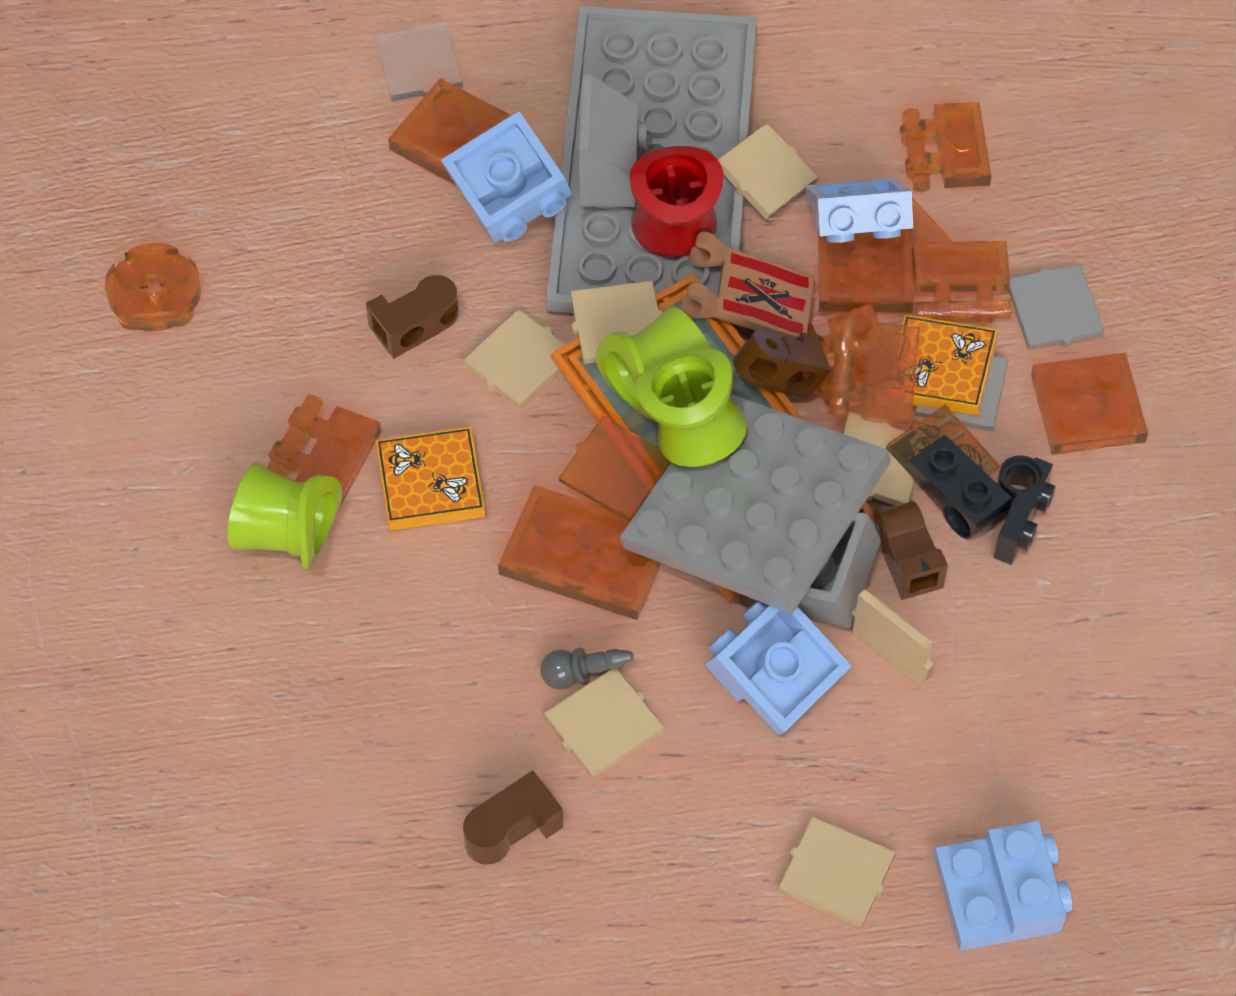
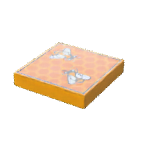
(952, 364)
(430, 478)

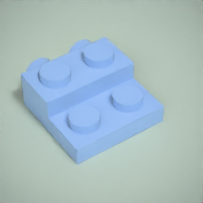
(508, 179)
(860, 207)
(776, 664)
(1003, 886)

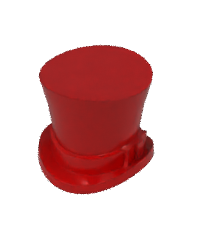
(674, 198)

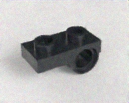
(966, 491)
(1018, 527)

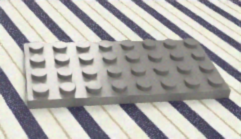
(692, 91)

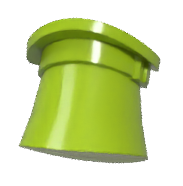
(625, 357)
(693, 406)
(283, 513)

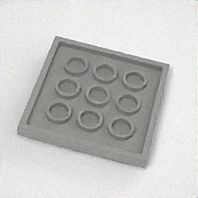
(764, 511)

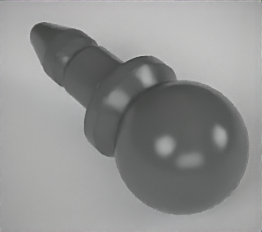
(562, 668)

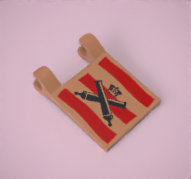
(749, 290)

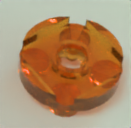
(156, 310)

